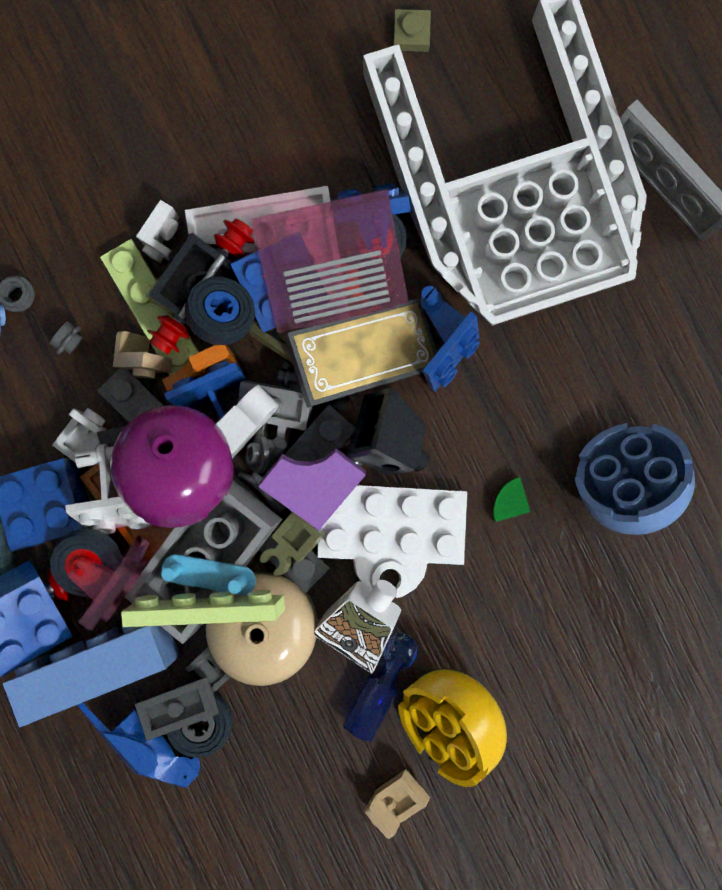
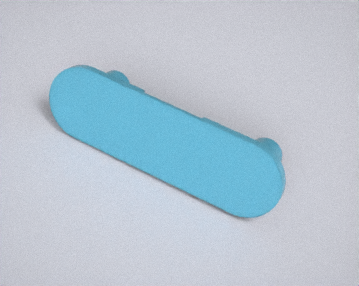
(208, 574)

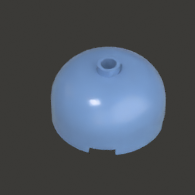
(636, 478)

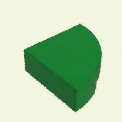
(510, 501)

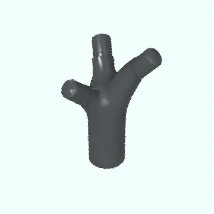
(254, 480)

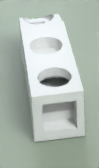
(247, 418)

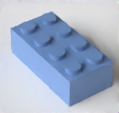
(88, 671)

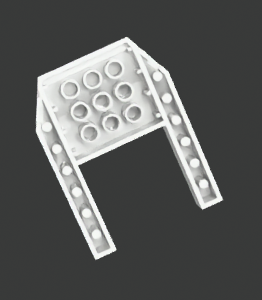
(537, 224)

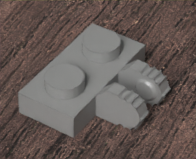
(290, 413)

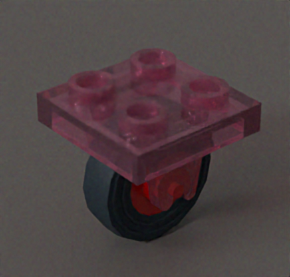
(93, 567)

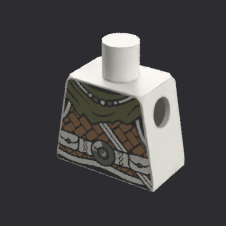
(361, 623)

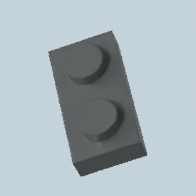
(177, 708)

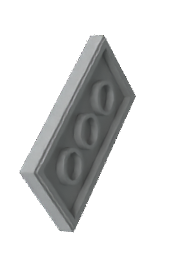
(672, 172)

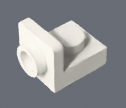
(159, 227)

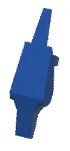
(143, 757)

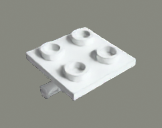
(110, 510)

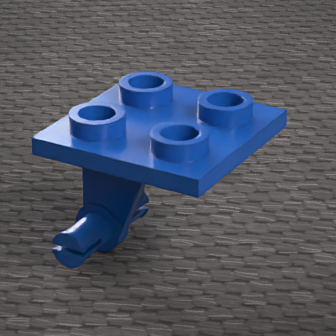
(457, 333)
(219, 380)

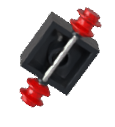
(188, 266)

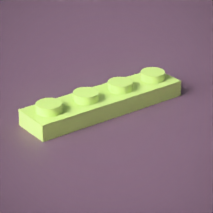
(134, 281)
(218, 608)

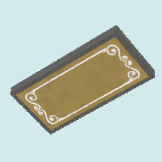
(361, 352)

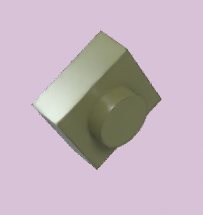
(412, 30)

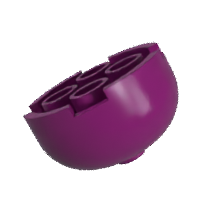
(173, 485)

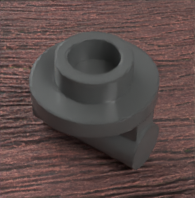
(264, 453)

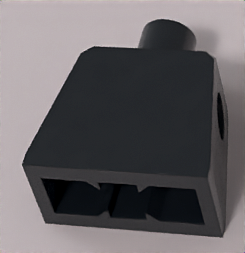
(388, 435)

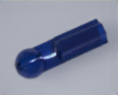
(379, 689)

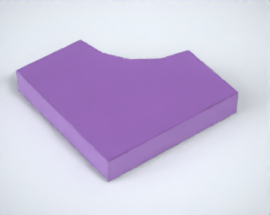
(313, 487)

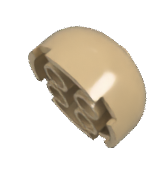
(285, 641)

